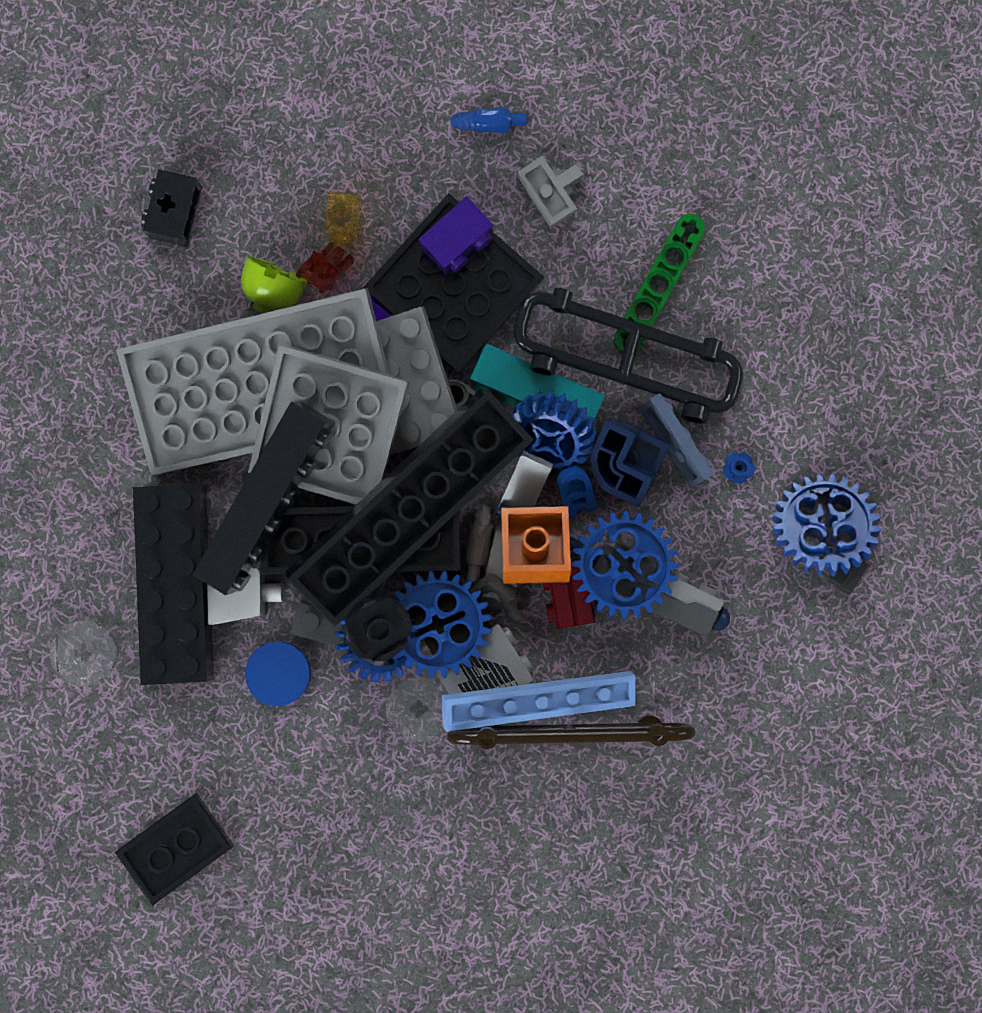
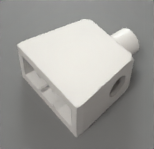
(243, 604)

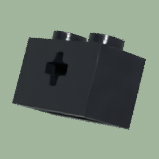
(177, 223)

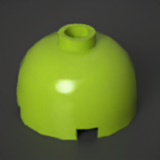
(270, 286)

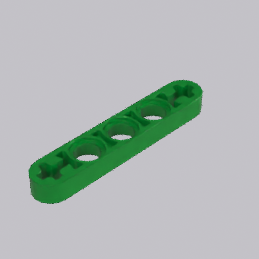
(663, 269)

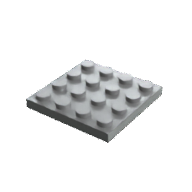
(415, 357)
(360, 403)

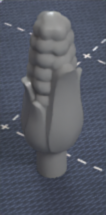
(478, 543)

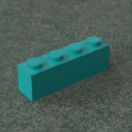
(514, 381)

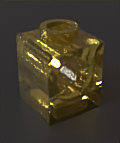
(338, 205)

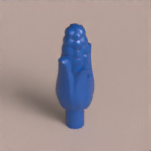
(488, 120)

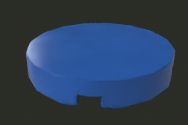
(277, 673)

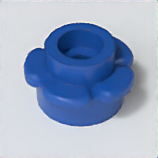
(732, 473)

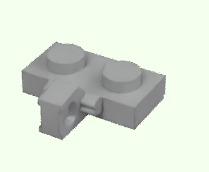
(550, 189)

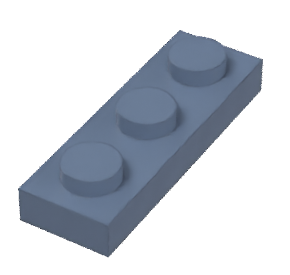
(682, 450)

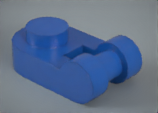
(575, 490)

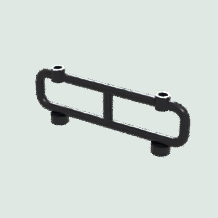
(546, 358)

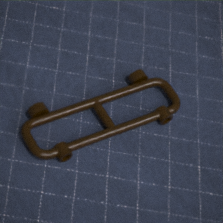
(645, 730)

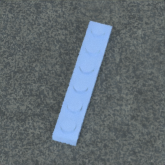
(538, 701)

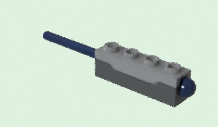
(686, 605)

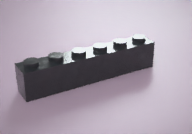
(264, 498)

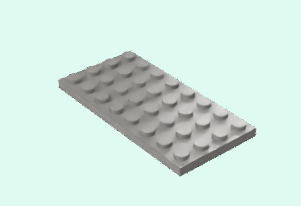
(206, 388)

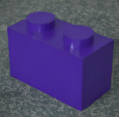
(457, 236)

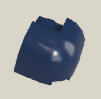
(627, 460)

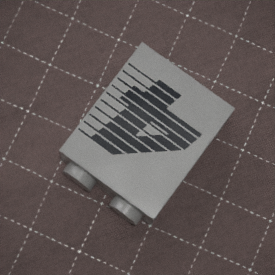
(496, 668)

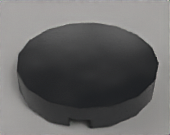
(377, 628)

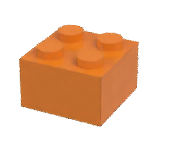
(535, 545)

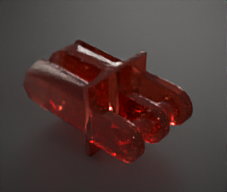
(325, 267)

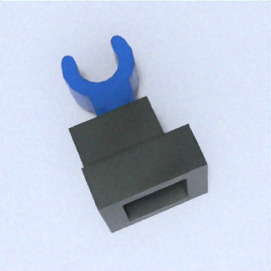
(848, 581)

